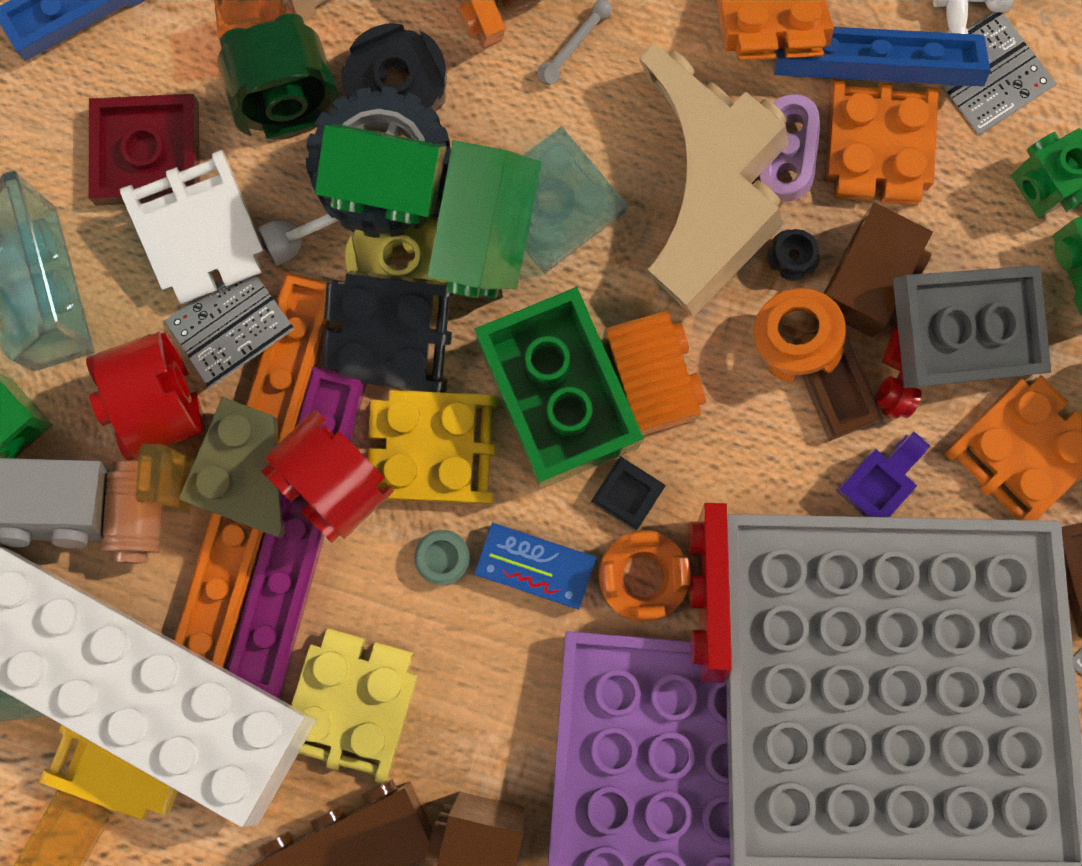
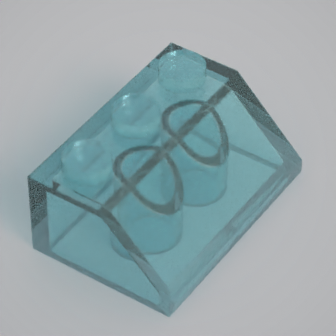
(37, 282)

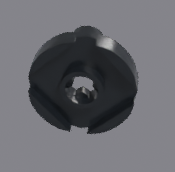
(406, 51)

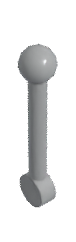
(550, 72)

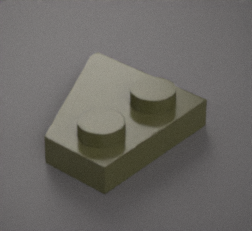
(229, 466)

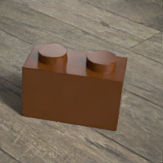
(879, 250)

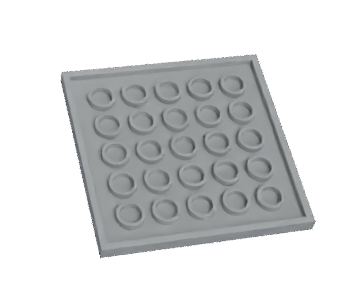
(901, 693)

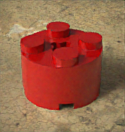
(144, 394)
(328, 475)

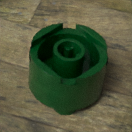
(276, 77)

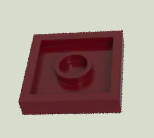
(138, 141)

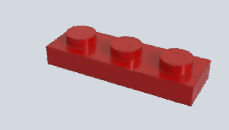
(711, 593)

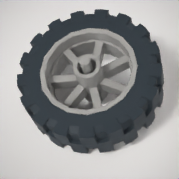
(377, 112)

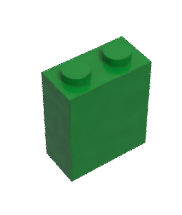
(483, 219)

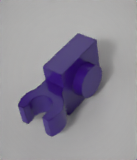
(880, 482)

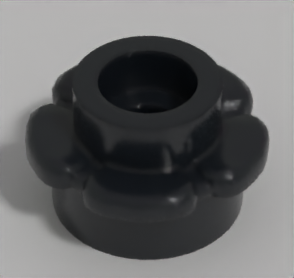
(797, 241)

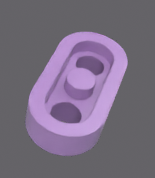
(800, 153)

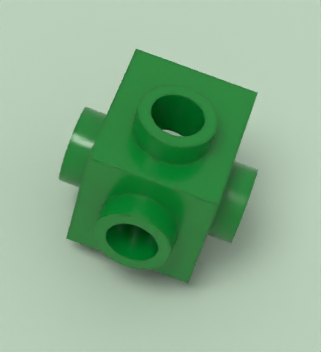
(1052, 173)

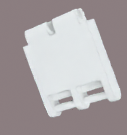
(196, 229)

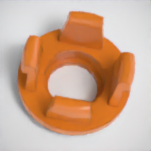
(820, 353)
(675, 571)

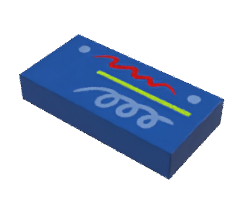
(535, 566)

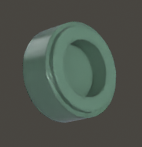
(442, 557)

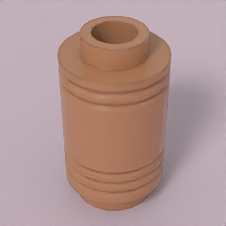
(128, 526)

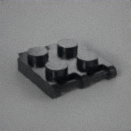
(386, 330)

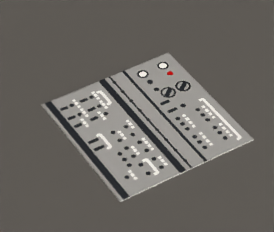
(1013, 79)
(228, 328)

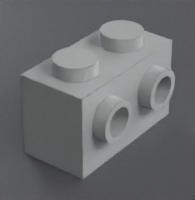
(51, 501)

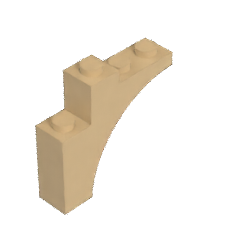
(721, 211)

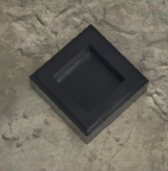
(628, 494)

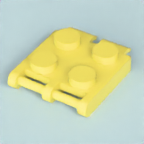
(355, 702)

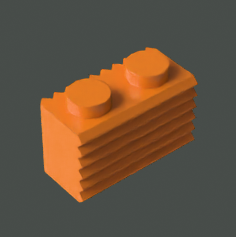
(653, 371)

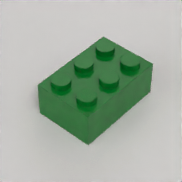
(558, 388)

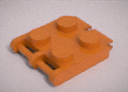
(764, 26)
(881, 141)
(1024, 447)

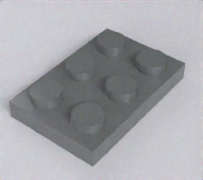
(971, 325)

